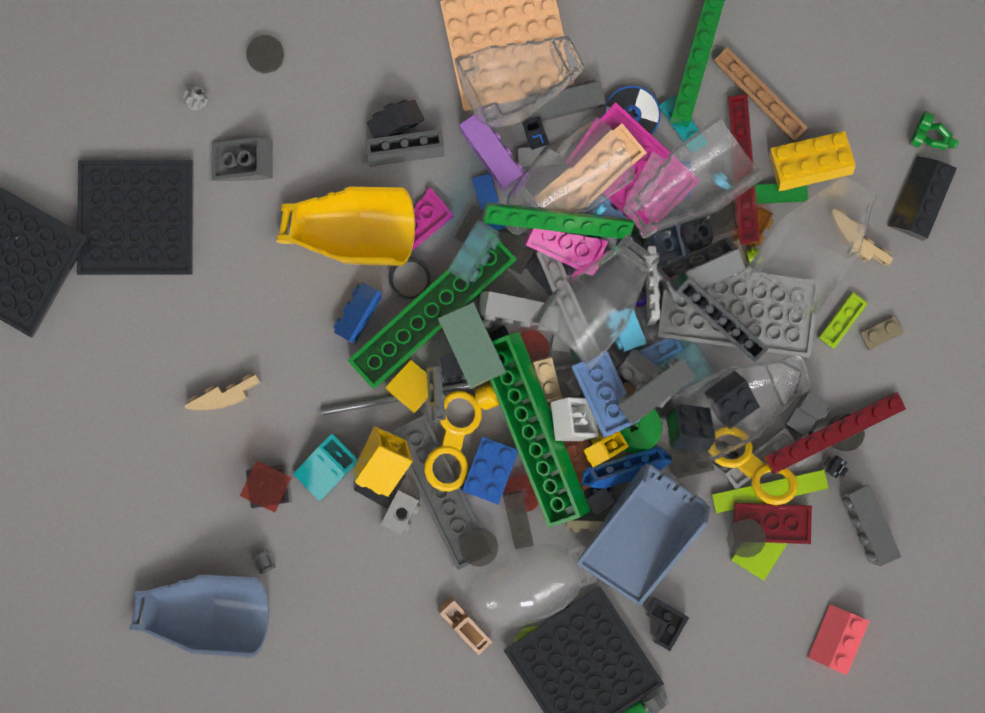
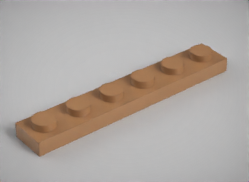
(760, 94)

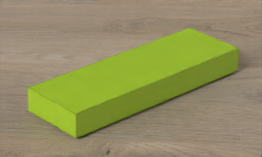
(842, 320)

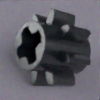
(836, 466)

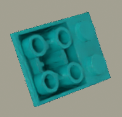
(326, 467)

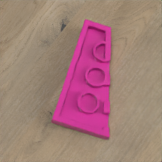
(429, 217)
(566, 247)

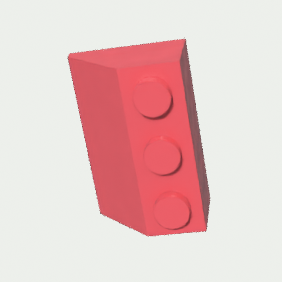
(838, 639)

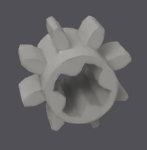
(195, 98)

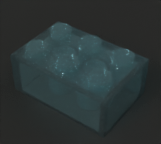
(474, 252)

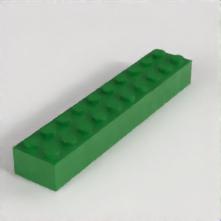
(420, 321)
(534, 435)

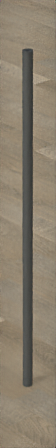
(390, 399)

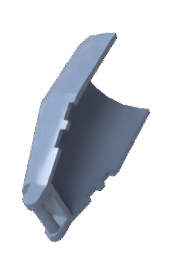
(207, 615)

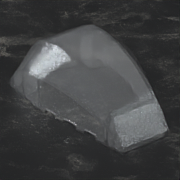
(518, 79)

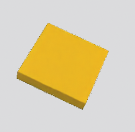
(410, 386)

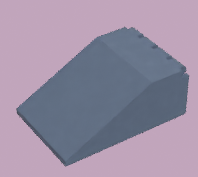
(645, 534)

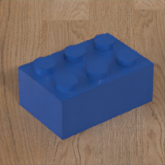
(490, 470)

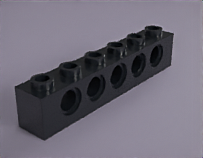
(718, 316)

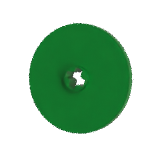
(645, 434)

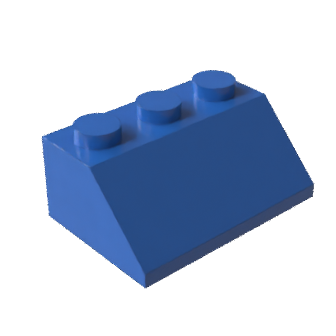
(357, 312)

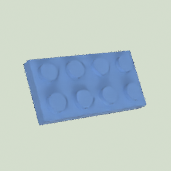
(602, 390)

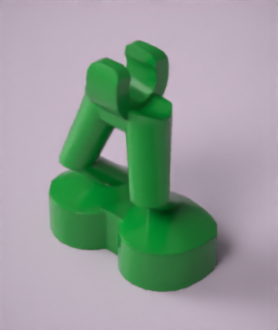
(925, 124)

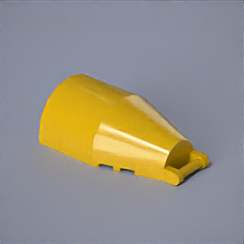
(354, 225)

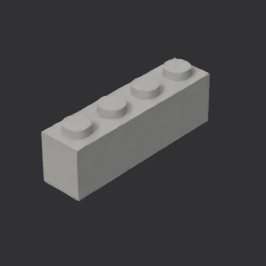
(509, 309)

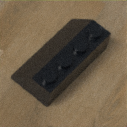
(922, 197)

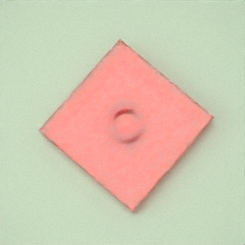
(265, 486)

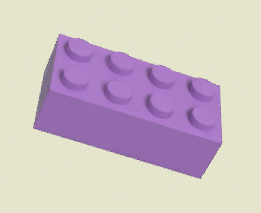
(491, 153)

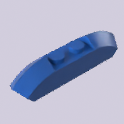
(624, 468)

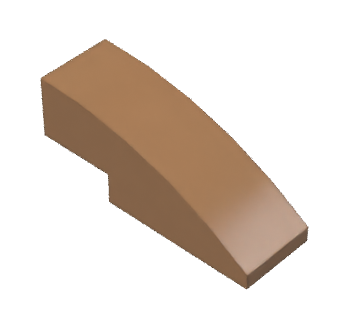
(464, 625)

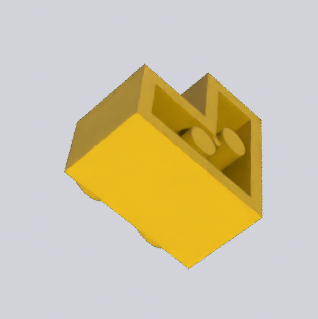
(605, 447)

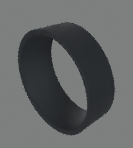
(393, 268)

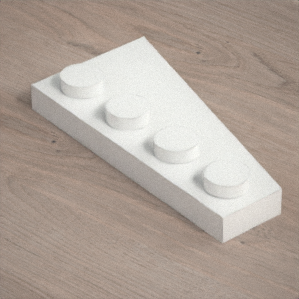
(652, 291)

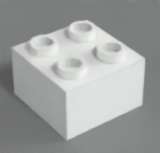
(573, 420)

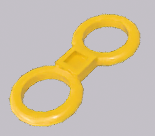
(452, 443)
(754, 469)

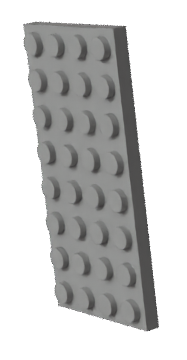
(760, 309)

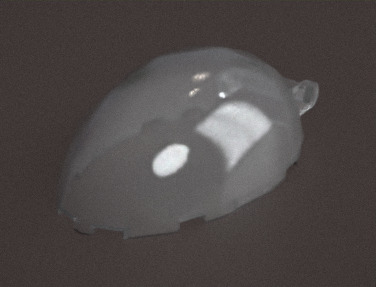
(526, 586)

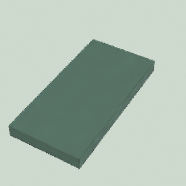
(471, 345)

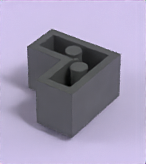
(806, 413)

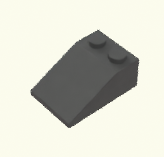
(242, 160)

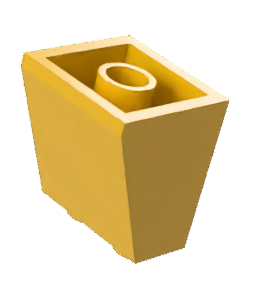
(382, 462)

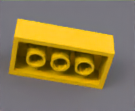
(812, 161)

